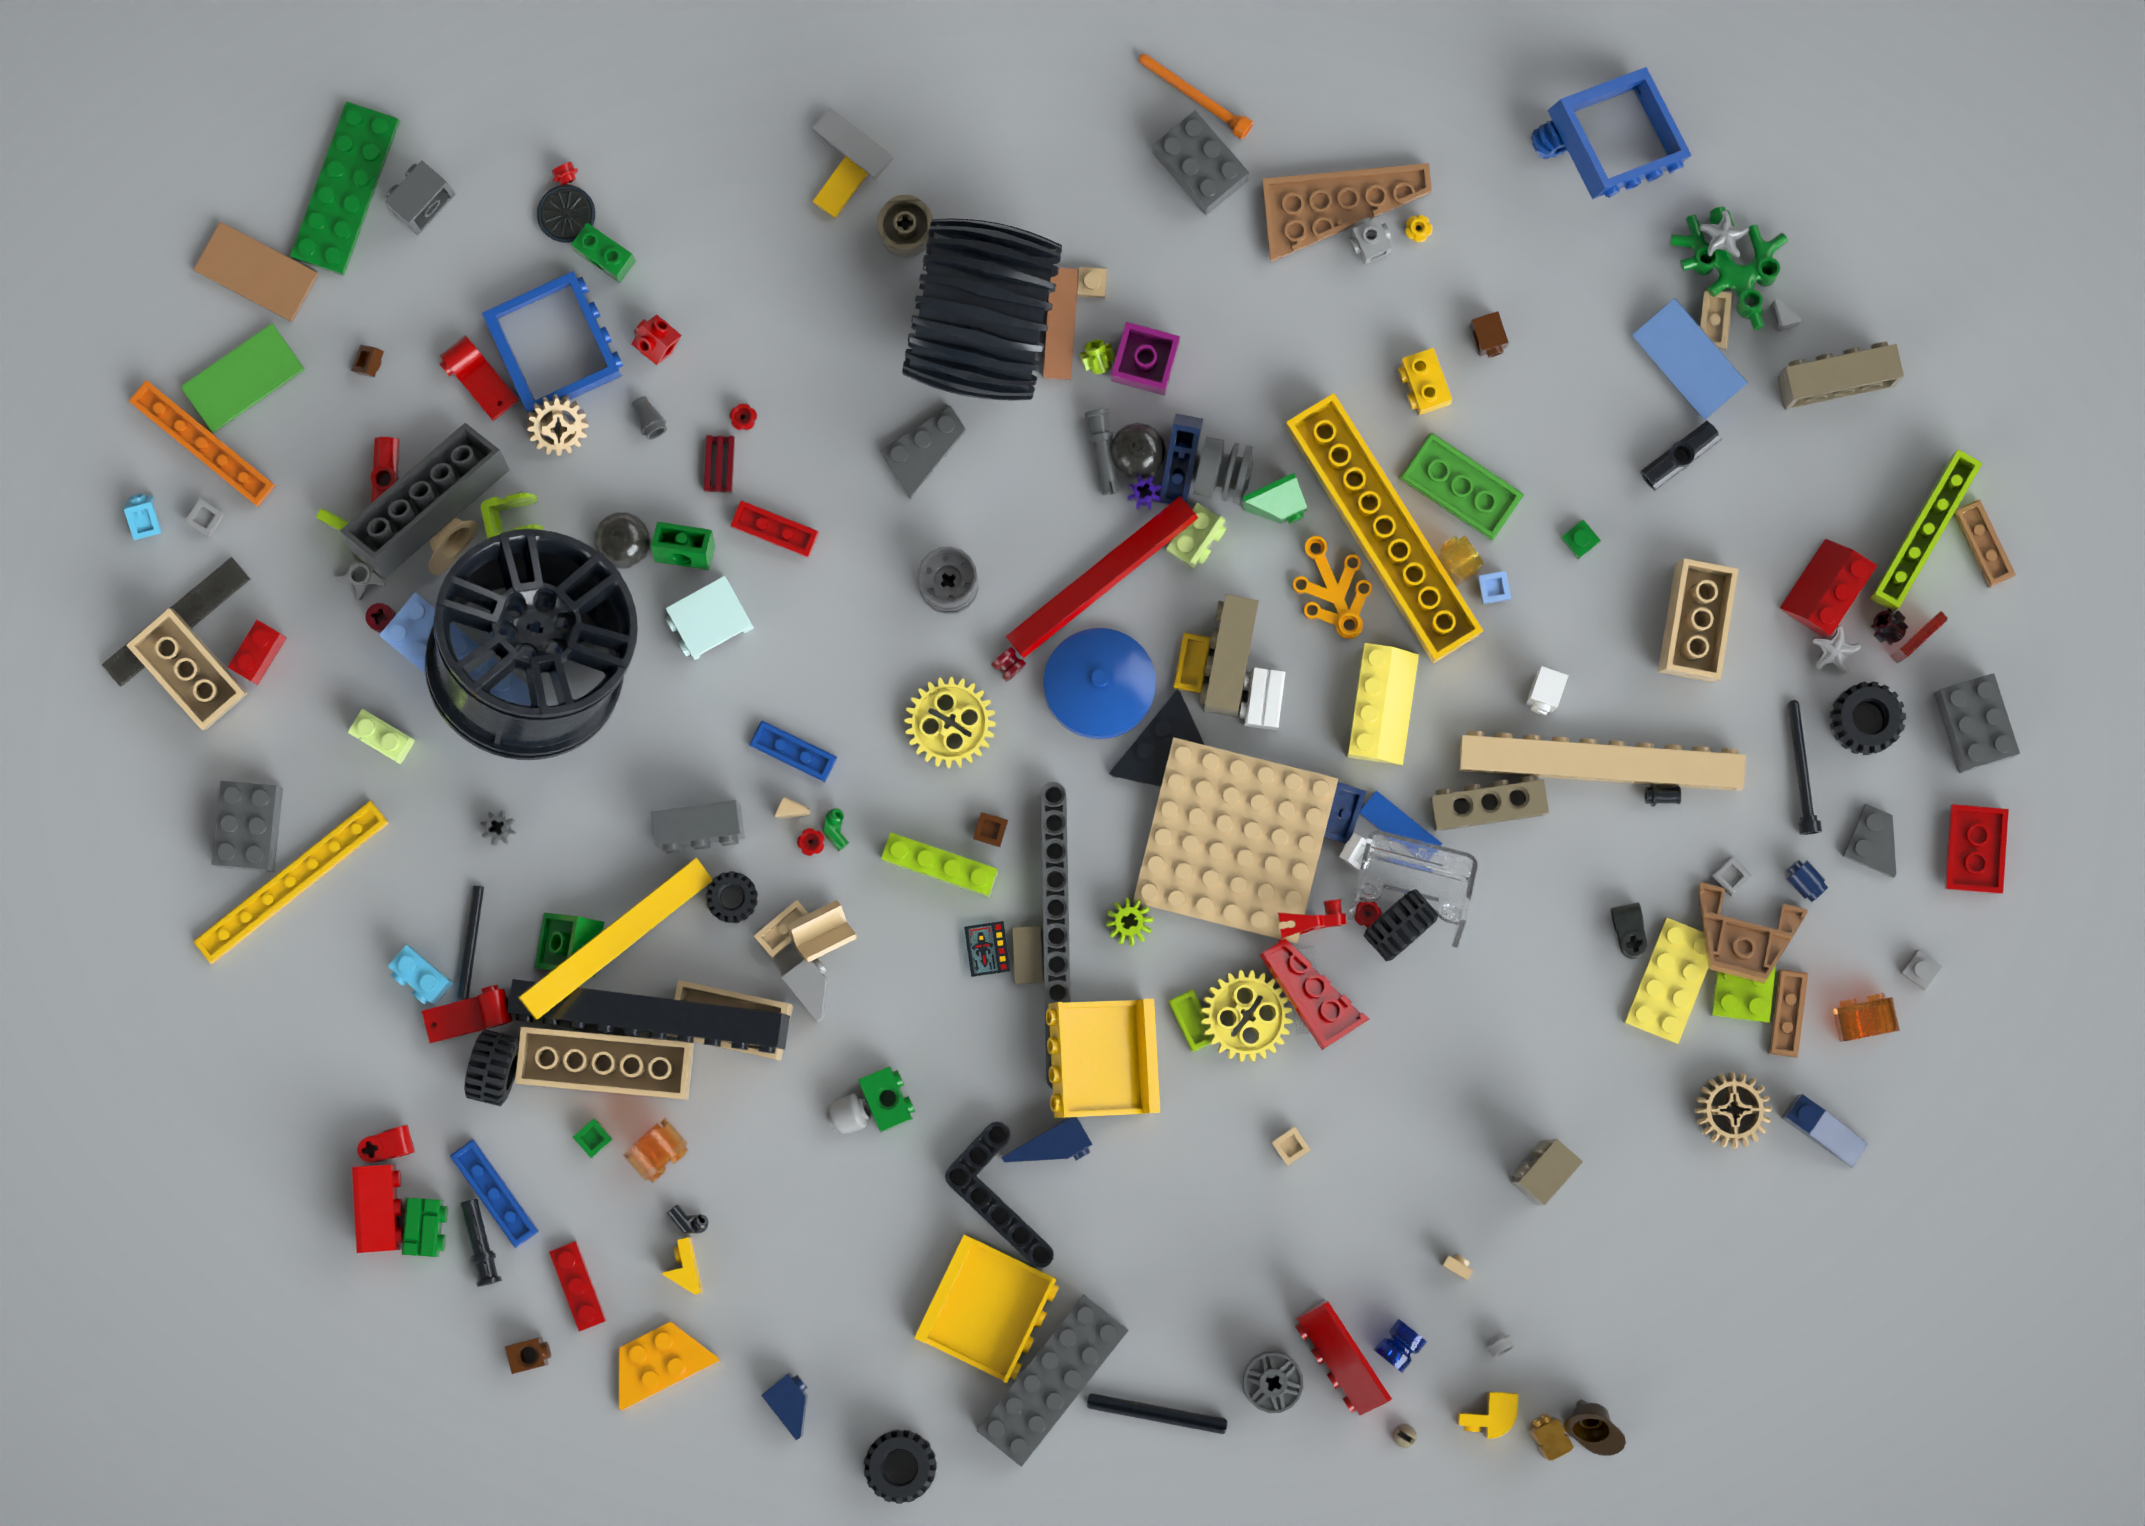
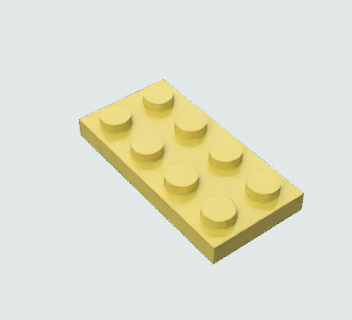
(1670, 982)

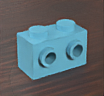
(420, 974)

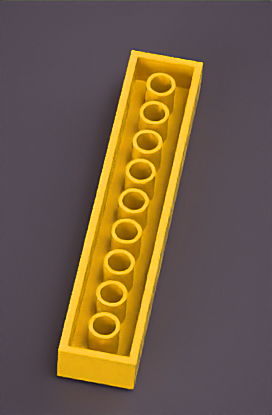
(1383, 528)

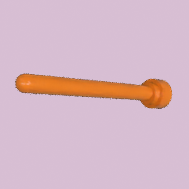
(1238, 124)

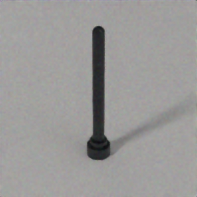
(1809, 822)

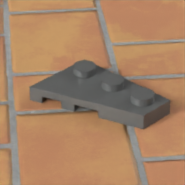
(922, 449)

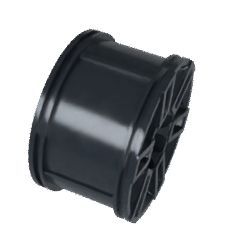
(536, 572)

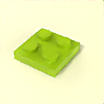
(1743, 998)

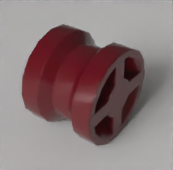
(383, 619)
(1008, 664)

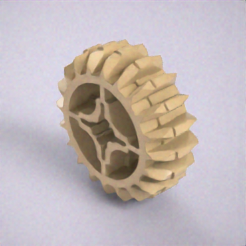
(1733, 1123)

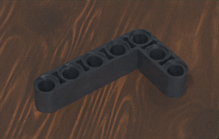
(993, 1200)

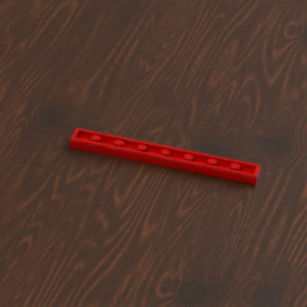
(1101, 577)

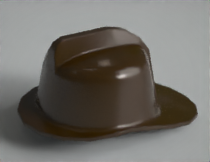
(1594, 1430)

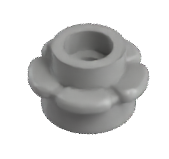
(1500, 1344)

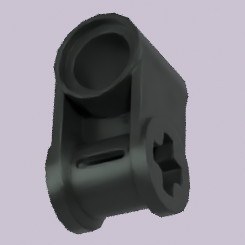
(1629, 924)

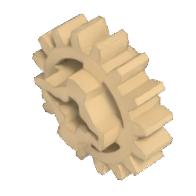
(546, 424)

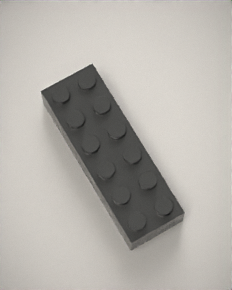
(424, 500)
(1052, 1380)

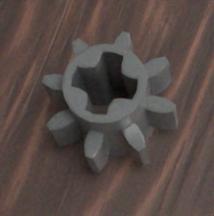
(506, 829)

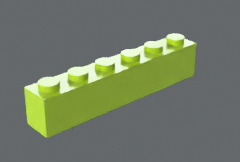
(1926, 530)

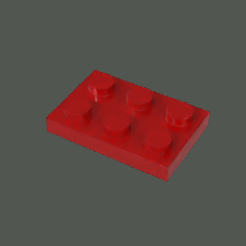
(1976, 849)

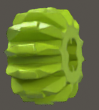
(1132, 931)

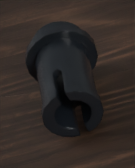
(1662, 795)

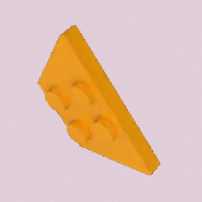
(659, 1362)

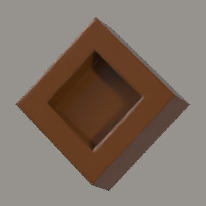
(367, 361)
(990, 829)

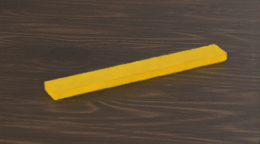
(290, 882)
(615, 938)

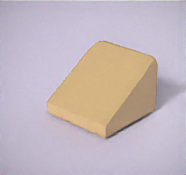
(790, 808)

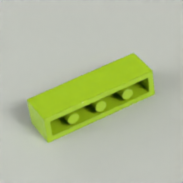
(939, 864)

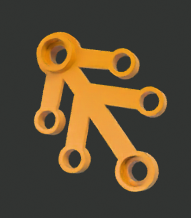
(1335, 592)

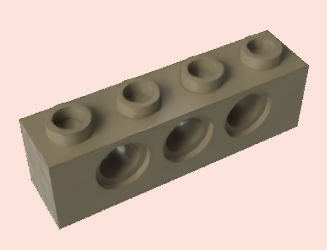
(1446, 818)

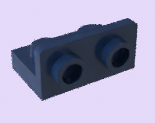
(1344, 812)

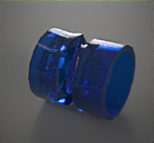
(1400, 1345)

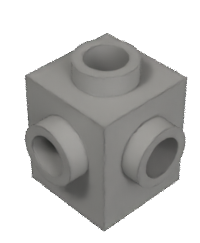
(1370, 249)

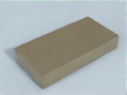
(1027, 955)

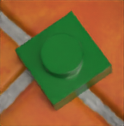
(1580, 539)
(593, 1138)

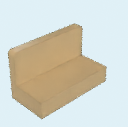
(821, 931)

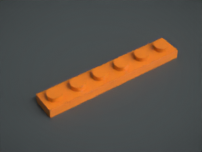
(202, 443)

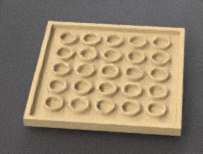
(1234, 838)

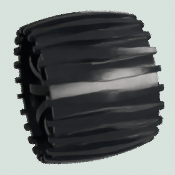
(981, 309)

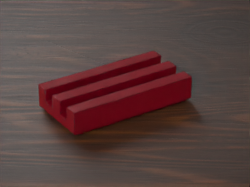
(708, 464)

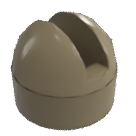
(1408, 1430)

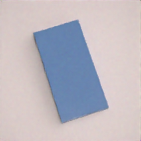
(1690, 358)

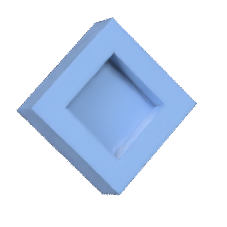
(1494, 587)

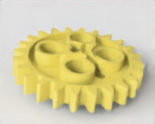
(936, 744)
(1226, 1000)

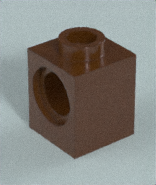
(1489, 334)
(516, 1359)

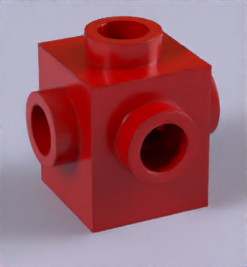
(655, 339)

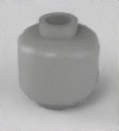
(849, 1114)

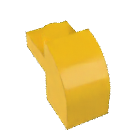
(1499, 1416)

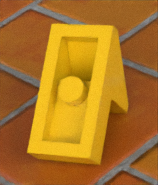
(687, 1276)

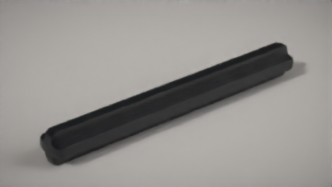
(1157, 1413)

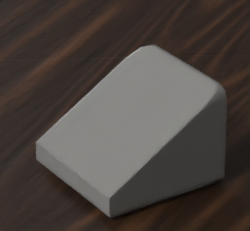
(1783, 316)

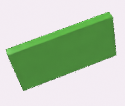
(242, 378)
(1461, 486)

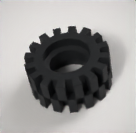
(726, 880)

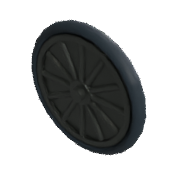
(565, 212)

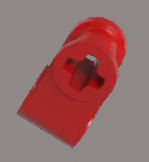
(390, 1143)

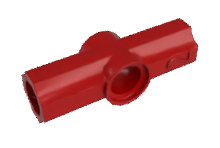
(384, 462)

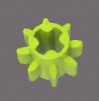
(1097, 356)

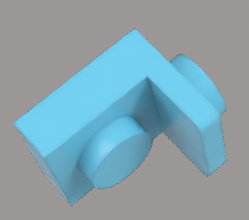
(142, 516)

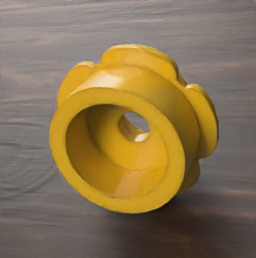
(1412, 233)

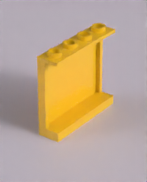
(1103, 1058)
(987, 1308)

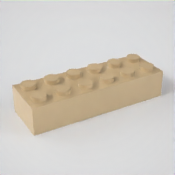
(604, 1063)

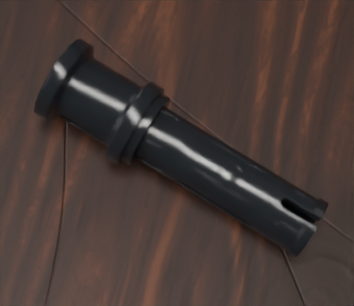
(470, 1209)

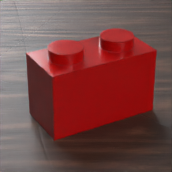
(257, 652)

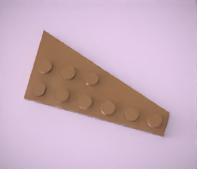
(1319, 205)

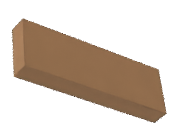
(1984, 543)
(1788, 1013)

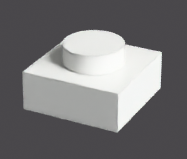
(1353, 851)

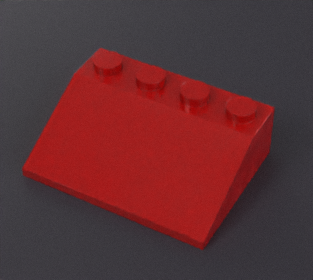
(1343, 1358)

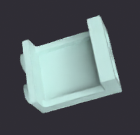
(708, 618)

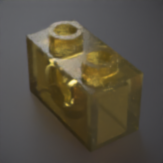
(1460, 559)

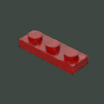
(774, 529)
(577, 1286)

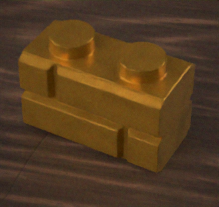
(1550, 1437)

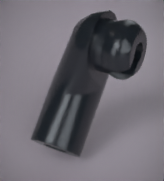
(688, 1224)

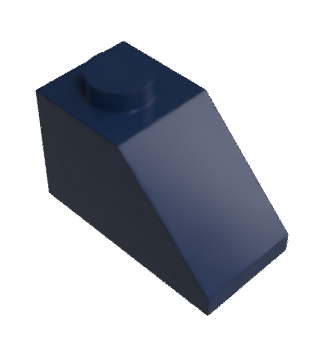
(789, 1403)

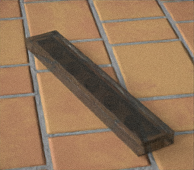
(191, 608)

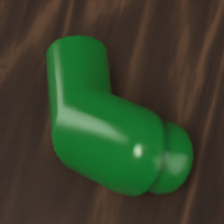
(832, 828)

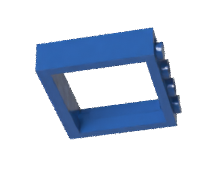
(1582, 152)
(590, 312)

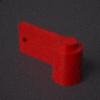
(478, 377)
(467, 1015)

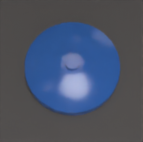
(1099, 683)

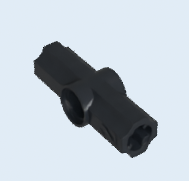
(1693, 444)

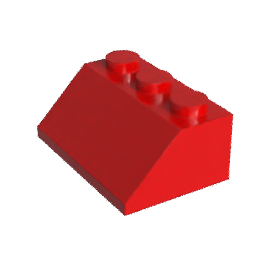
(1828, 587)
(377, 1208)

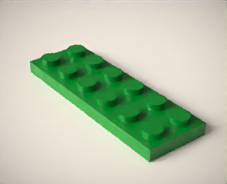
(345, 188)

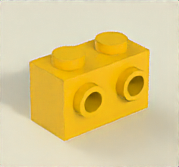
(1424, 381)

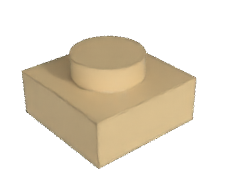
(1092, 282)
(1291, 1146)
(1458, 1266)

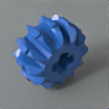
(1547, 141)

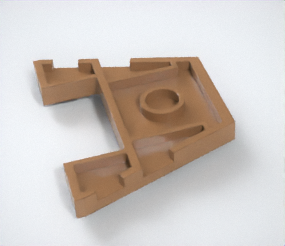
(1741, 946)

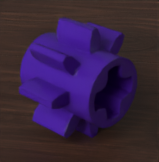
(1141, 486)

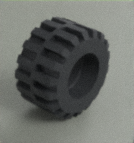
(1888, 706)
(1401, 925)
(492, 1067)
(900, 1491)

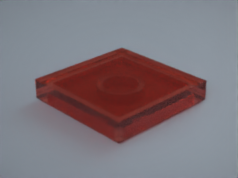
(1919, 637)

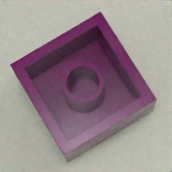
(1145, 358)

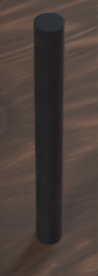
(470, 942)

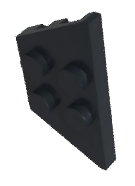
(1149, 754)

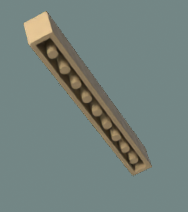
(1602, 762)

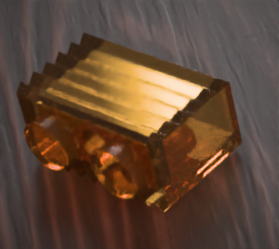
(1866, 1018)

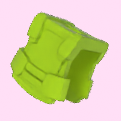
(491, 511)

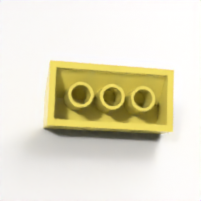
(1382, 704)

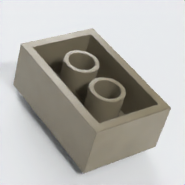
(1545, 1171)

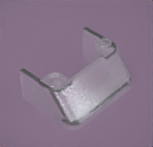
(1412, 864)

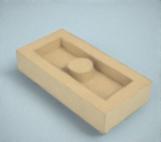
(1717, 317)
(775, 935)

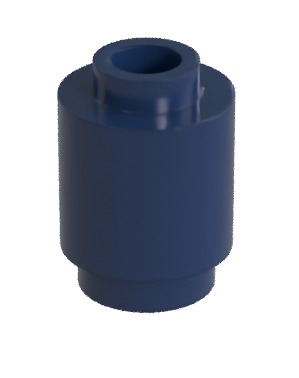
(1806, 880)

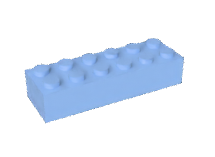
(410, 633)

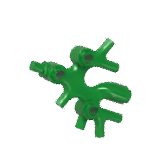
(1732, 275)

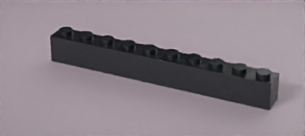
(661, 1018)

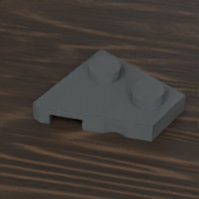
(1873, 841)

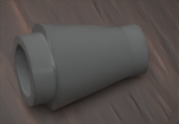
(649, 419)

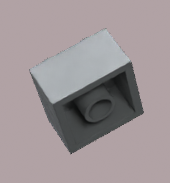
(419, 197)

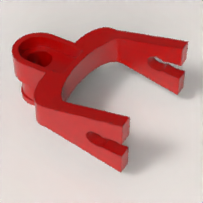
(1306, 923)

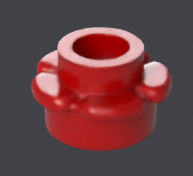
(564, 173)
(738, 411)
(803, 842)
(1362, 907)

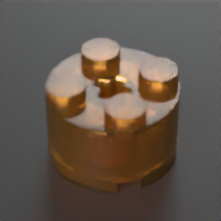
(656, 1150)

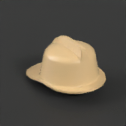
(450, 543)

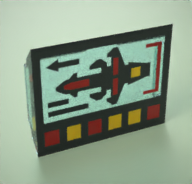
(987, 949)

